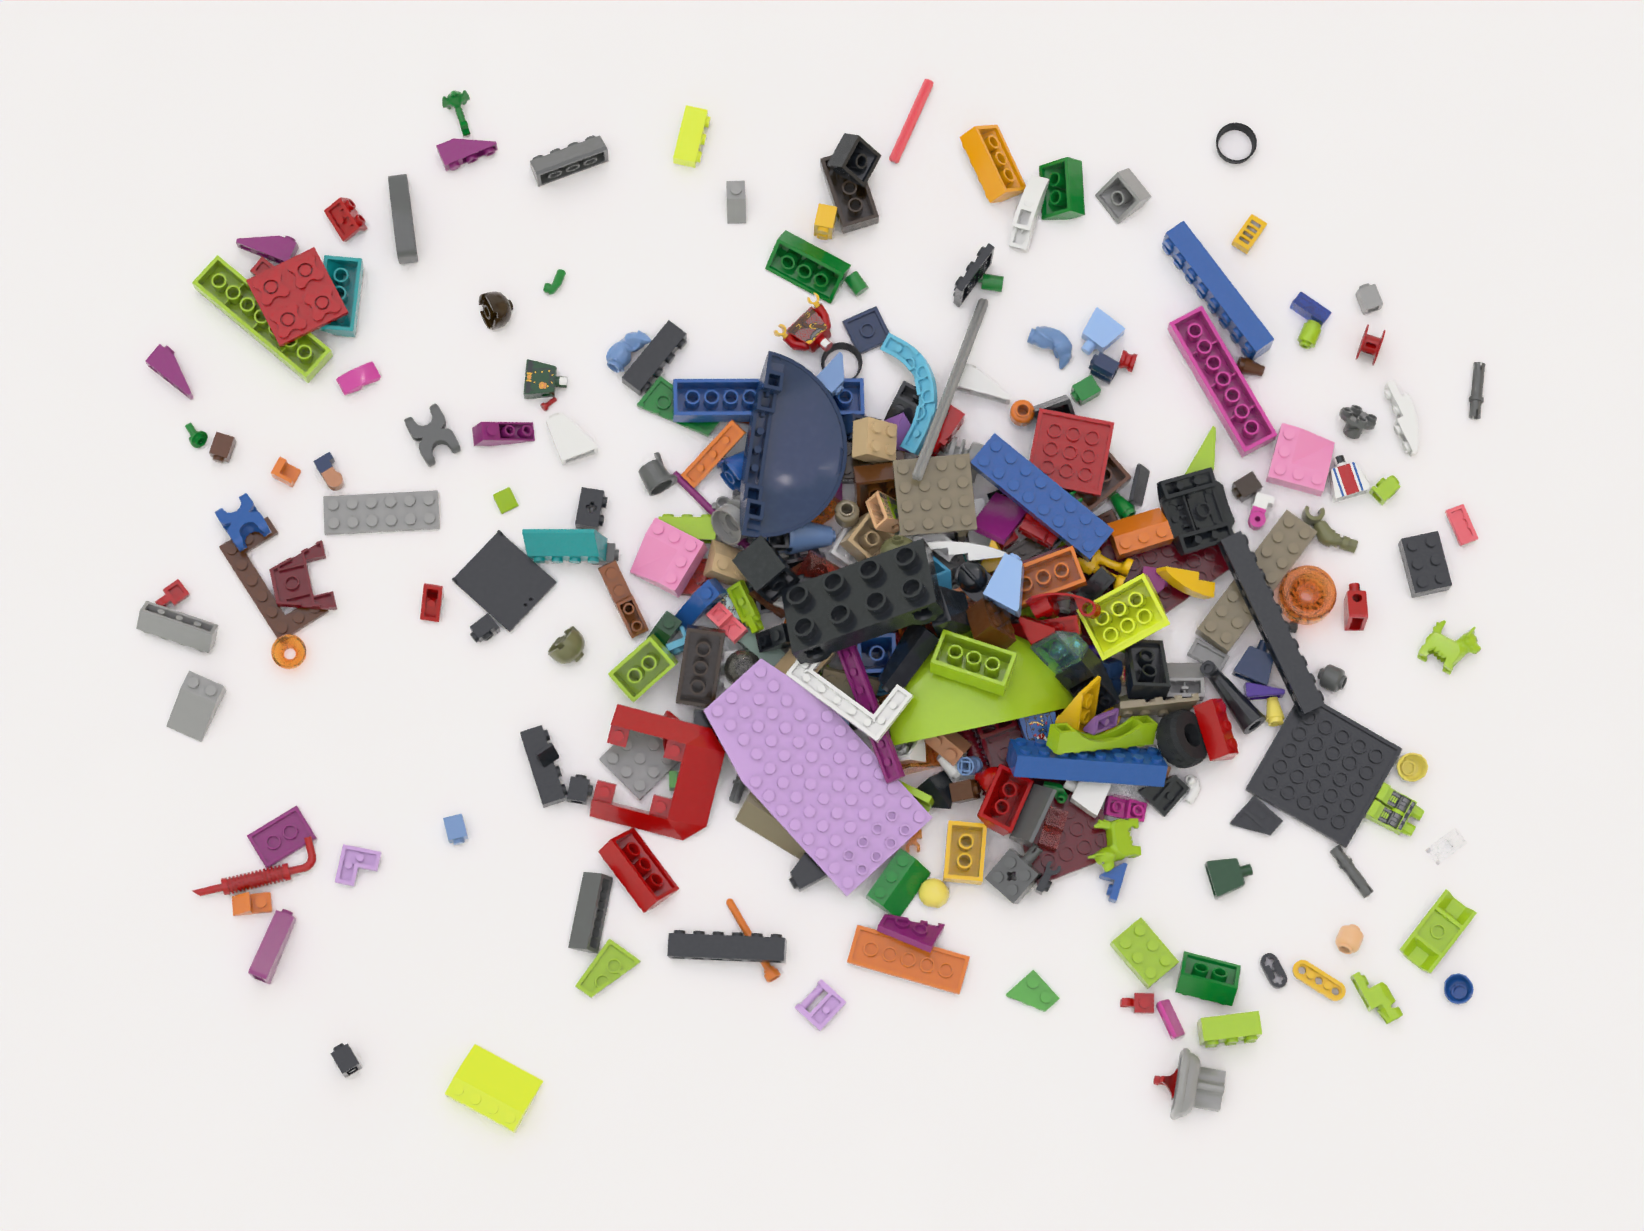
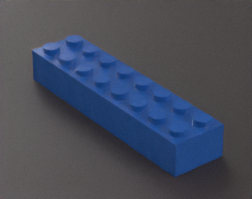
(1217, 291)
(1041, 497)
(1112, 766)

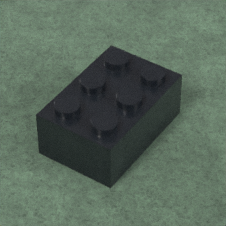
(1425, 564)

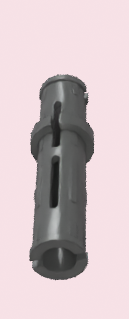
(1477, 390)
(1351, 871)

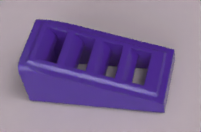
(1258, 692)

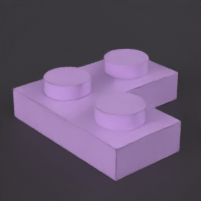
(355, 858)

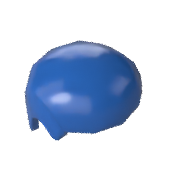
(1458, 988)

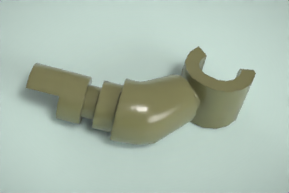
(1325, 533)

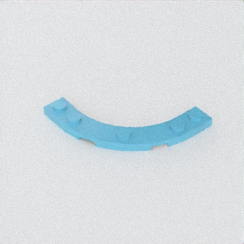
(925, 388)

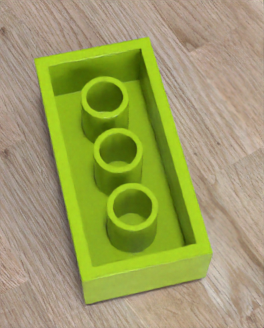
(973, 662)

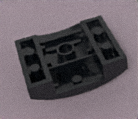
(1195, 510)

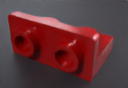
(345, 218)

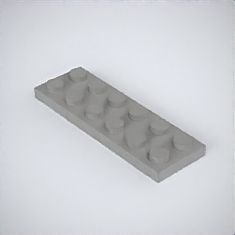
(381, 512)

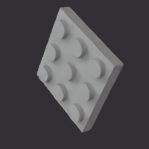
(640, 763)

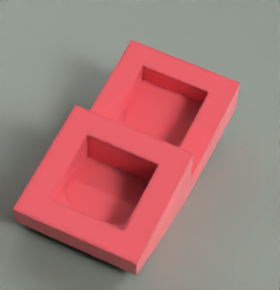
(724, 619)

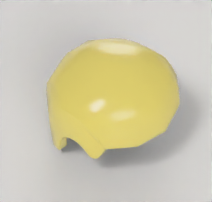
(1412, 767)
(933, 893)

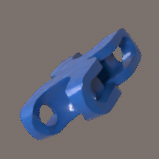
(243, 522)

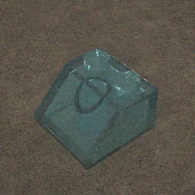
(1060, 650)

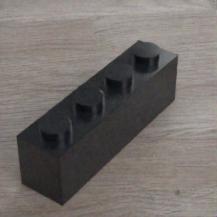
(654, 358)
(547, 777)

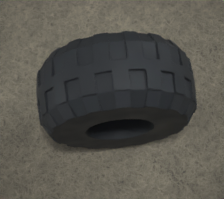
(1181, 739)

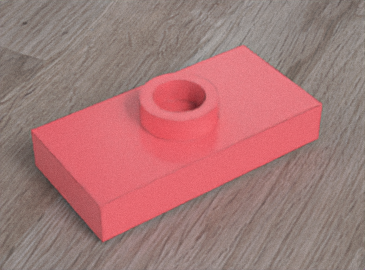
(1461, 525)

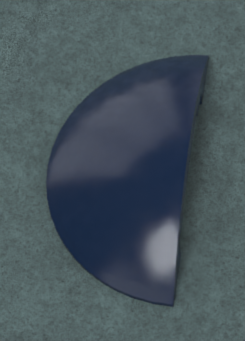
(791, 450)

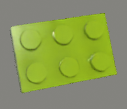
(643, 667)
(1144, 953)
(1229, 1029)

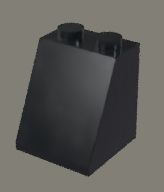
(765, 569)
(954, 615)

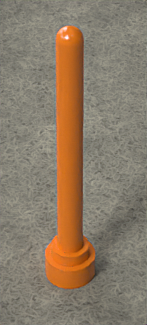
(771, 972)

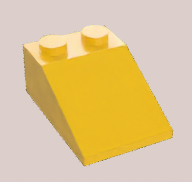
(1082, 707)

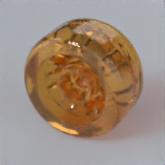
(1314, 582)

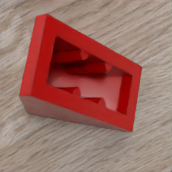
(1036, 629)

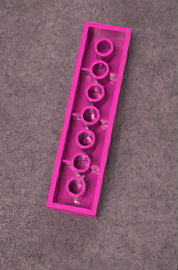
(1222, 381)

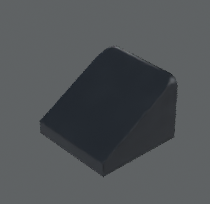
(547, 754)

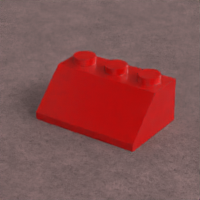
(1216, 730)
(1004, 801)

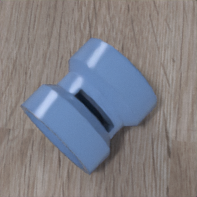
(974, 765)

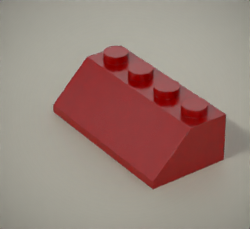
(638, 870)

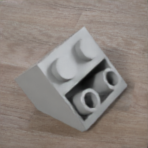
(1186, 680)

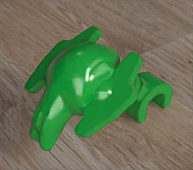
(456, 99)

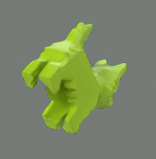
(1447, 649)
(1118, 842)

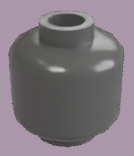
(1332, 678)

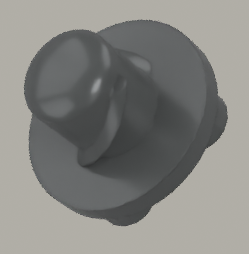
(1356, 421)

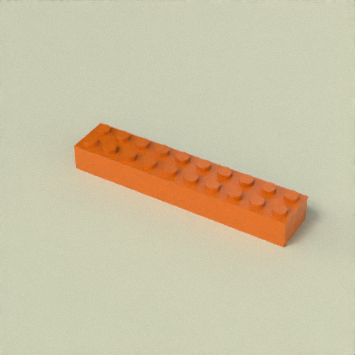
(1048, 574)

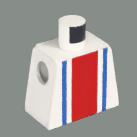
(1346, 480)

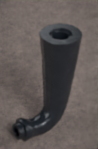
(1243, 711)

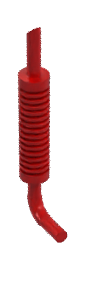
(262, 877)

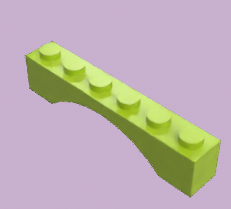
(1133, 732)

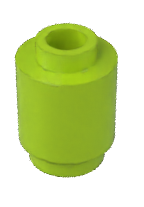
(1309, 334)

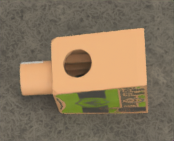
(883, 512)

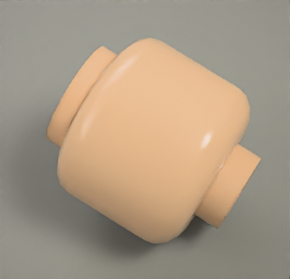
(1349, 939)

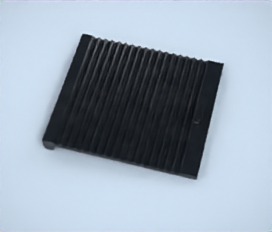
(504, 581)

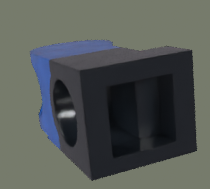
(780, 543)

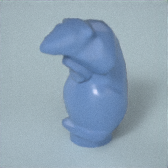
(1052, 339)
(620, 353)

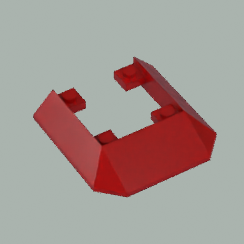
(696, 782)

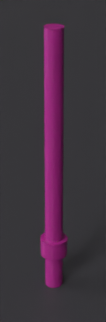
(703, 502)

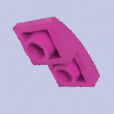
(358, 377)
(1124, 808)

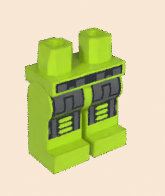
(1393, 810)

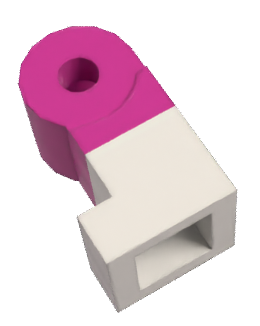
(1257, 514)

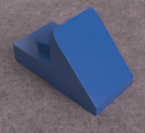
(1116, 876)

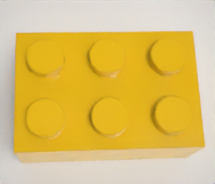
(964, 852)

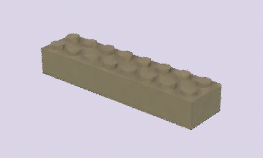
(1275, 557)

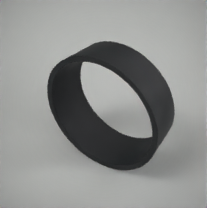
(1240, 127)
(844, 346)

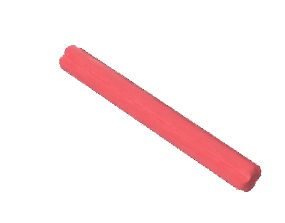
(911, 121)

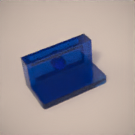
(1310, 309)

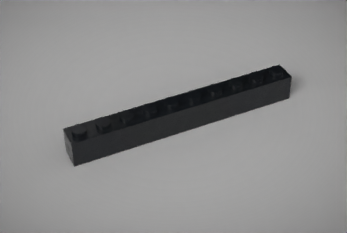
(1270, 623)

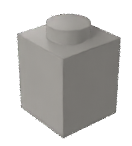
(1369, 298)

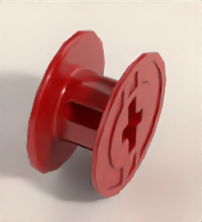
(1370, 344)

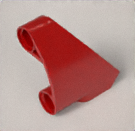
(1046, 605)

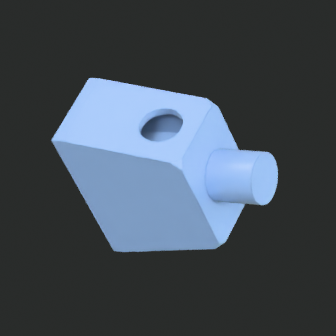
(1100, 332)

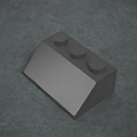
(1032, 814)

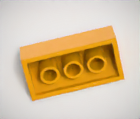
(993, 163)

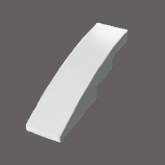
(974, 551)

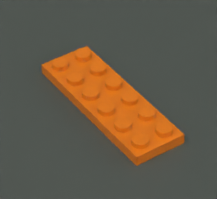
(896, 958)

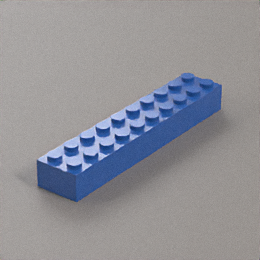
(734, 398)

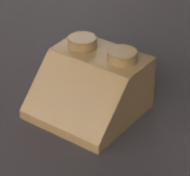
(720, 563)

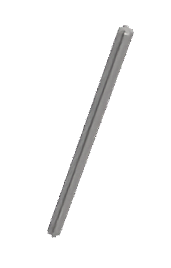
(950, 389)

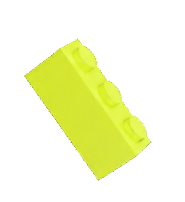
(691, 136)

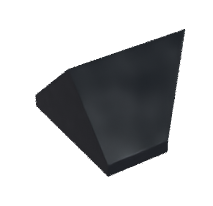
(939, 789)

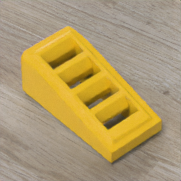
(1239, 244)

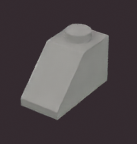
(736, 202)

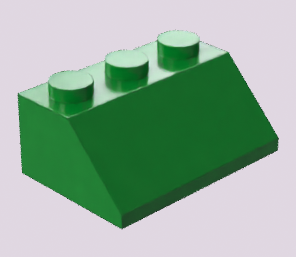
(1065, 189)
(898, 883)
(1208, 978)

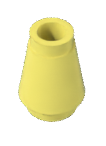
(1274, 713)

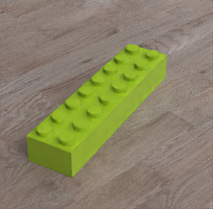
(233, 297)

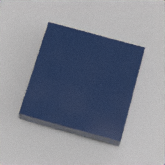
(866, 330)

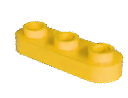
(1327, 984)

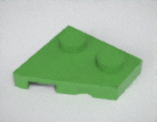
(1033, 992)

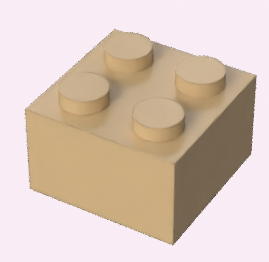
(874, 440)
(863, 539)

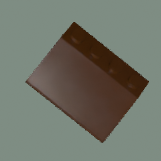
(871, 478)

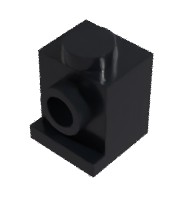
(484, 629)

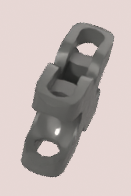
(432, 435)

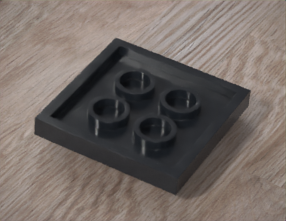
(975, 271)

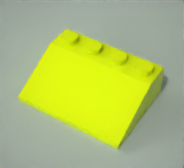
(1125, 616)
(494, 1088)

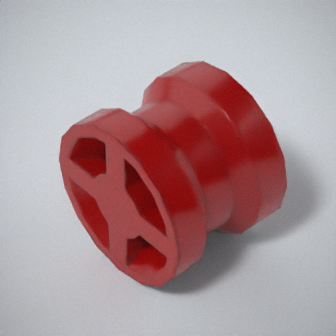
(1127, 360)

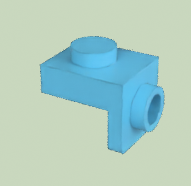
(676, 647)

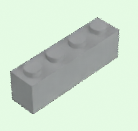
(177, 626)

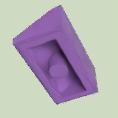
(1102, 722)

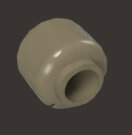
(846, 513)

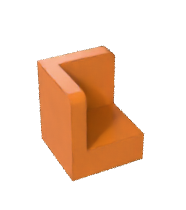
(285, 472)

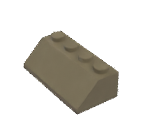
(759, 820)

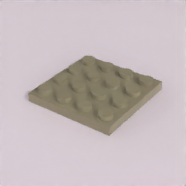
(939, 501)

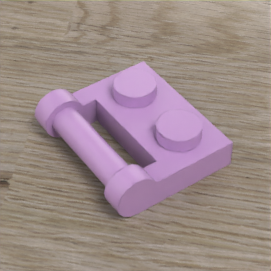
(825, 1010)

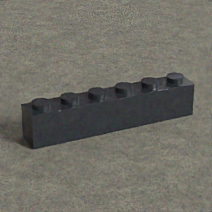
(727, 947)

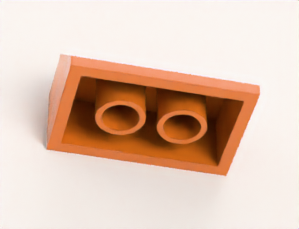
(1140, 533)

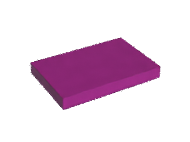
(999, 518)
(281, 837)

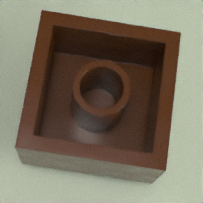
(991, 624)

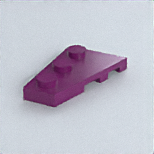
(917, 934)

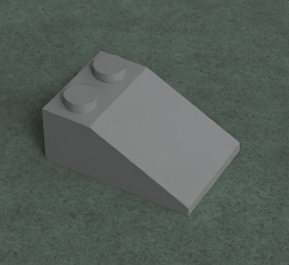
(195, 706)

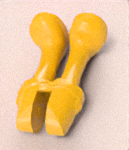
(1121, 567)

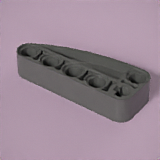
(402, 219)

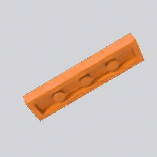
(713, 454)

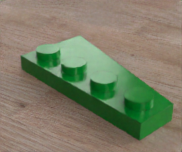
(660, 402)

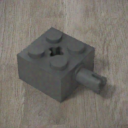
(1025, 872)

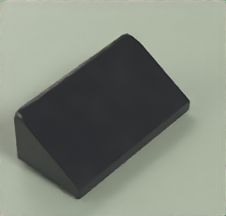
(1139, 485)

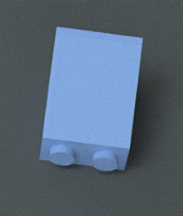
(1006, 585)

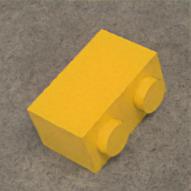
(825, 221)

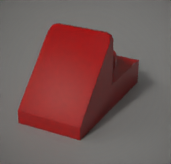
(431, 602)

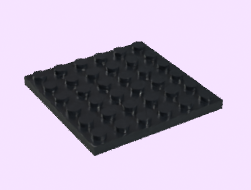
(1324, 771)

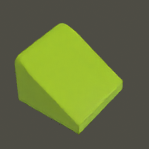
(505, 500)

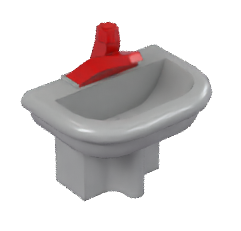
(1193, 1086)

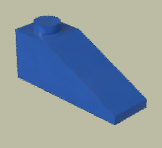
(701, 602)

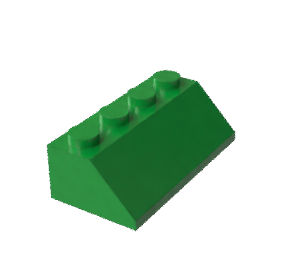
(807, 266)

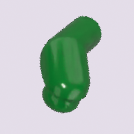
(557, 282)
(1061, 795)

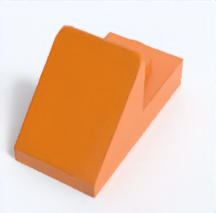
(251, 903)

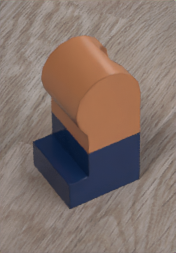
(331, 477)

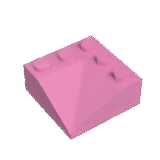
(1300, 460)
(668, 557)

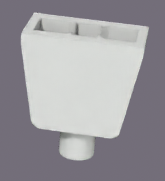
(1088, 795)

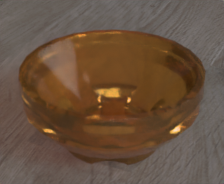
(288, 642)

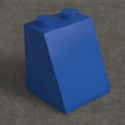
(877, 652)

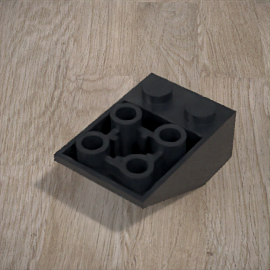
(904, 401)
(1082, 673)

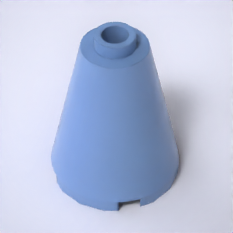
(810, 537)

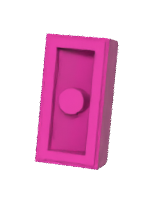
(1170, 1019)

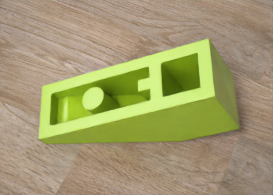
(1206, 454)

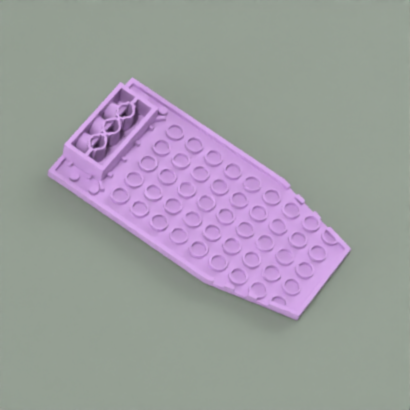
(813, 775)

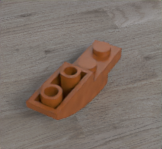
(623, 599)

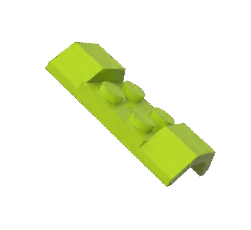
(1437, 932)

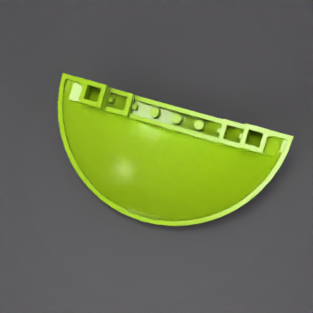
(950, 706)

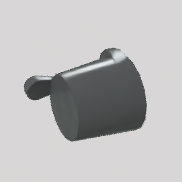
(656, 476)

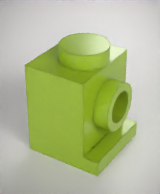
(1385, 489)

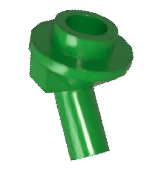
(197, 438)

